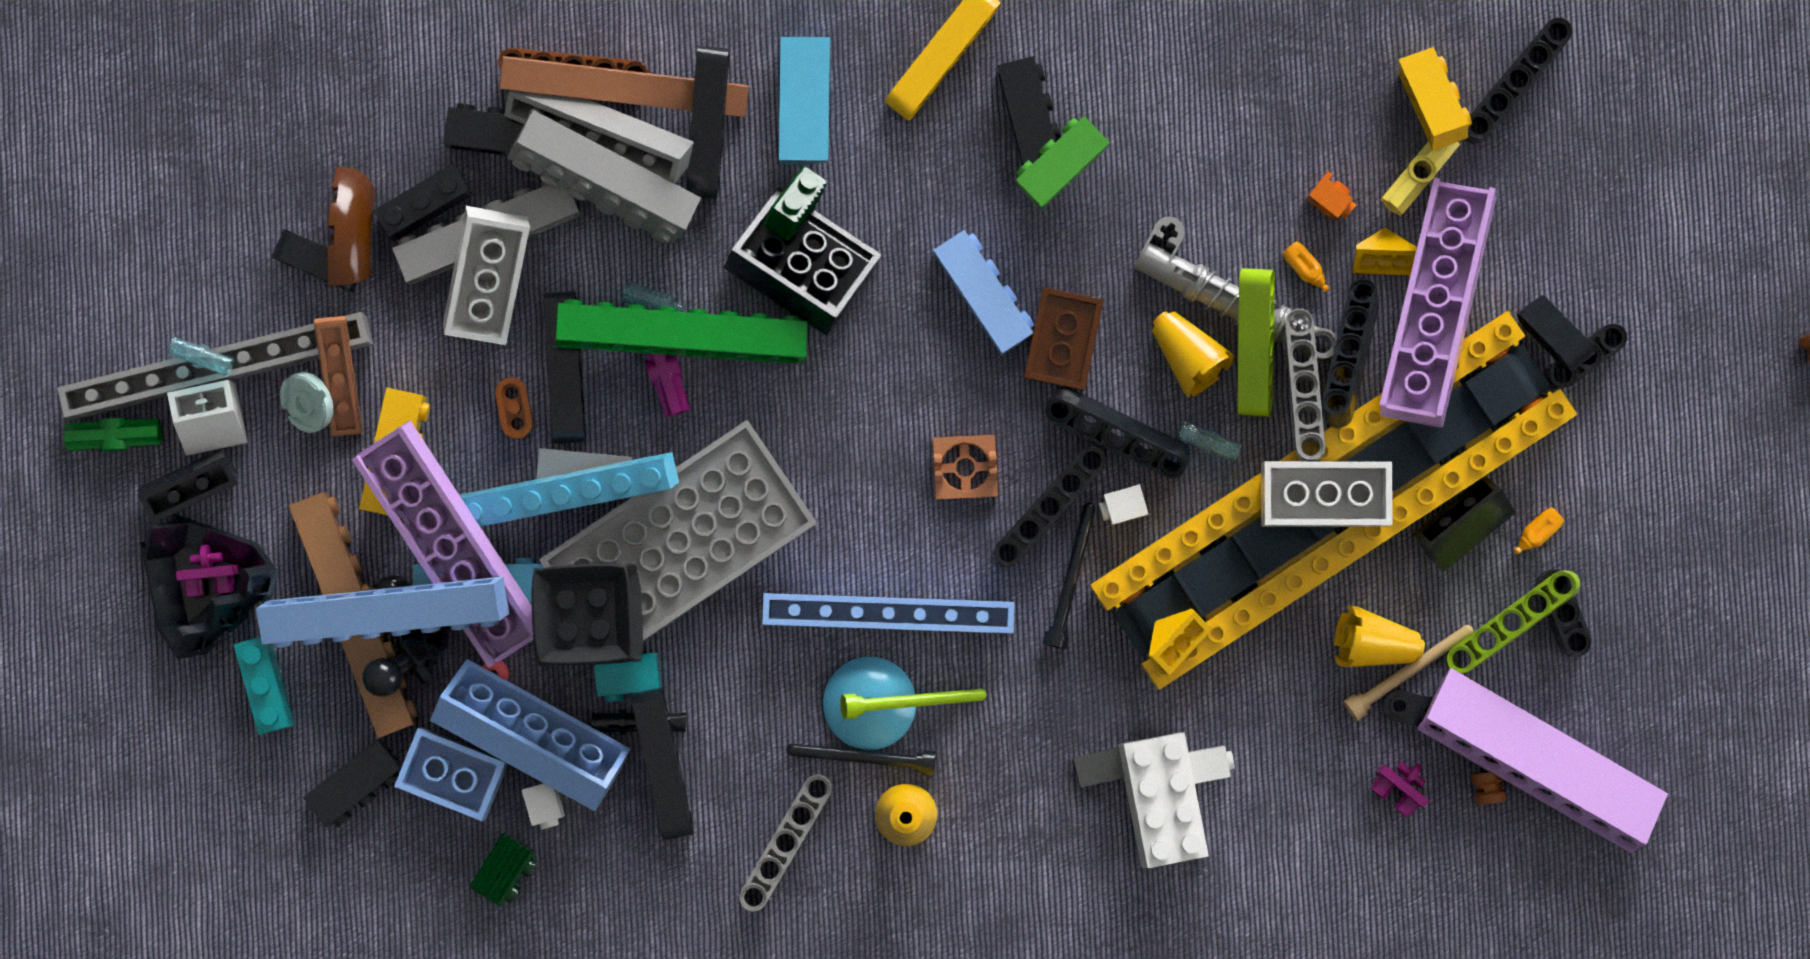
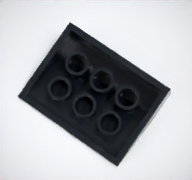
(810, 273)

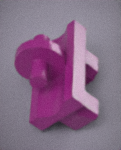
(222, 575)
(1411, 797)

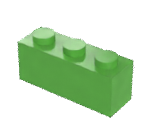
(1061, 162)

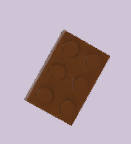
(1063, 338)

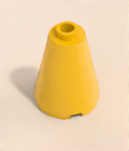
(1190, 353)
(1374, 640)
(906, 799)

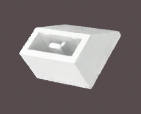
(207, 417)

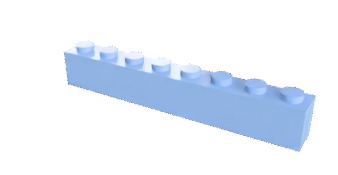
(382, 611)
(888, 613)

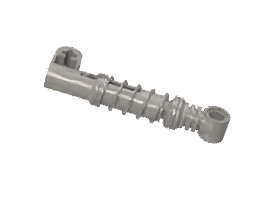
(1207, 287)

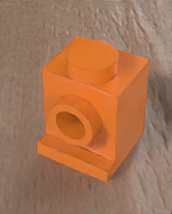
(1331, 198)

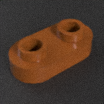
(514, 408)

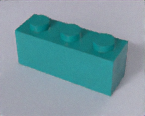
(264, 686)

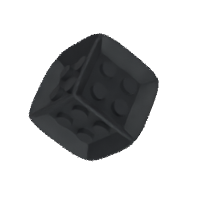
(587, 614)

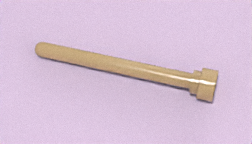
(1359, 704)

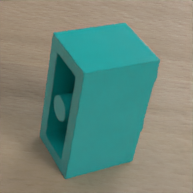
(627, 677)

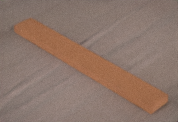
(610, 85)

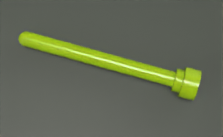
(853, 705)

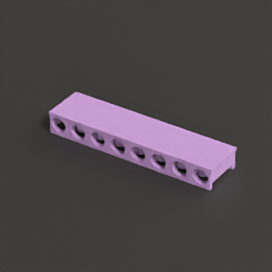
(1437, 303)
(444, 530)
(1545, 759)

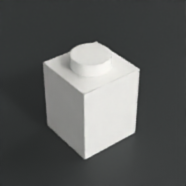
(1123, 505)
(1211, 764)
(543, 805)

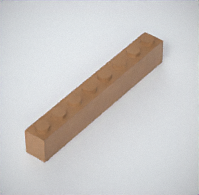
(337, 573)

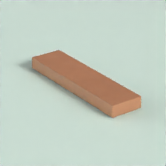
(338, 374)

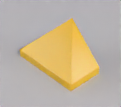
(1384, 254)
(1176, 638)

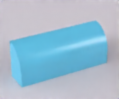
(804, 100)

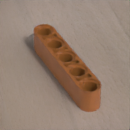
(594, 61)

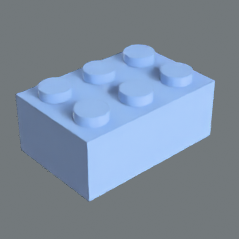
(451, 774)

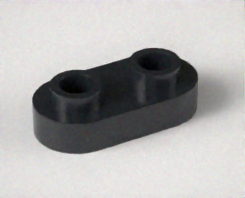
(1413, 707)

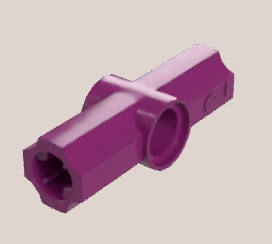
(666, 377)

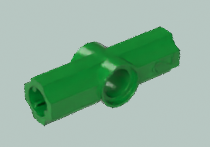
(113, 434)

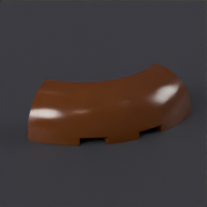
(351, 219)

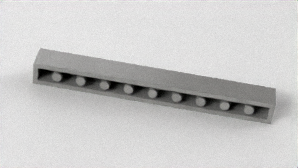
(175, 374)

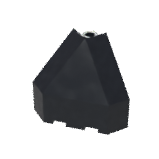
(196, 621)

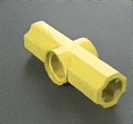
(1408, 186)

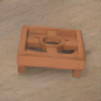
(987, 489)

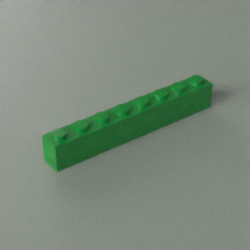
(680, 333)

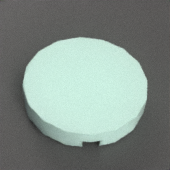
(307, 402)

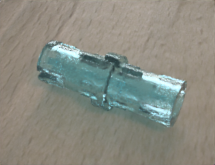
(201, 356)
(1209, 442)

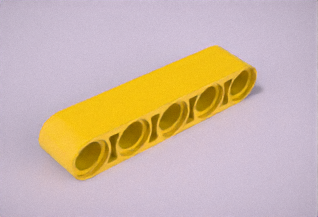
(940, 56)

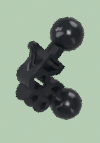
(384, 676)

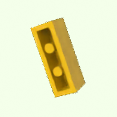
(1434, 98)

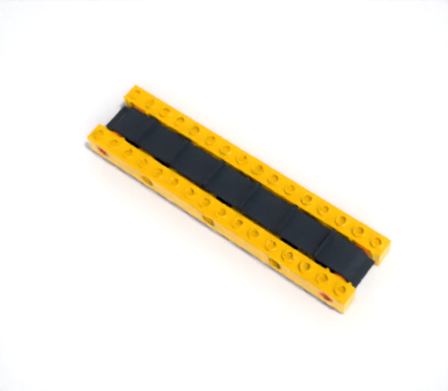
(1298, 559)

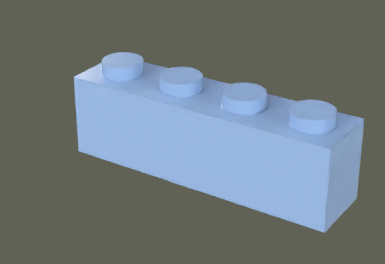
(983, 292)

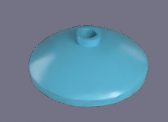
(874, 679)

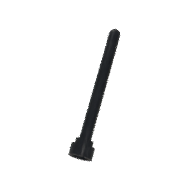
(1056, 634)
(922, 762)

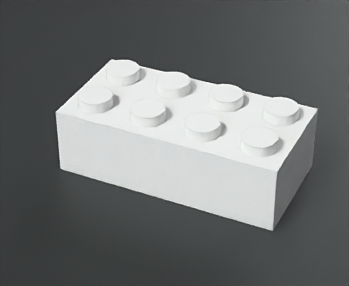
(486, 275)
(1326, 494)
(1163, 800)

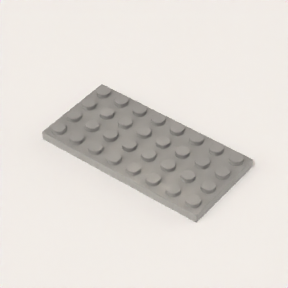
(702, 532)

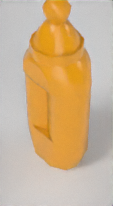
(1305, 265)
(1540, 530)

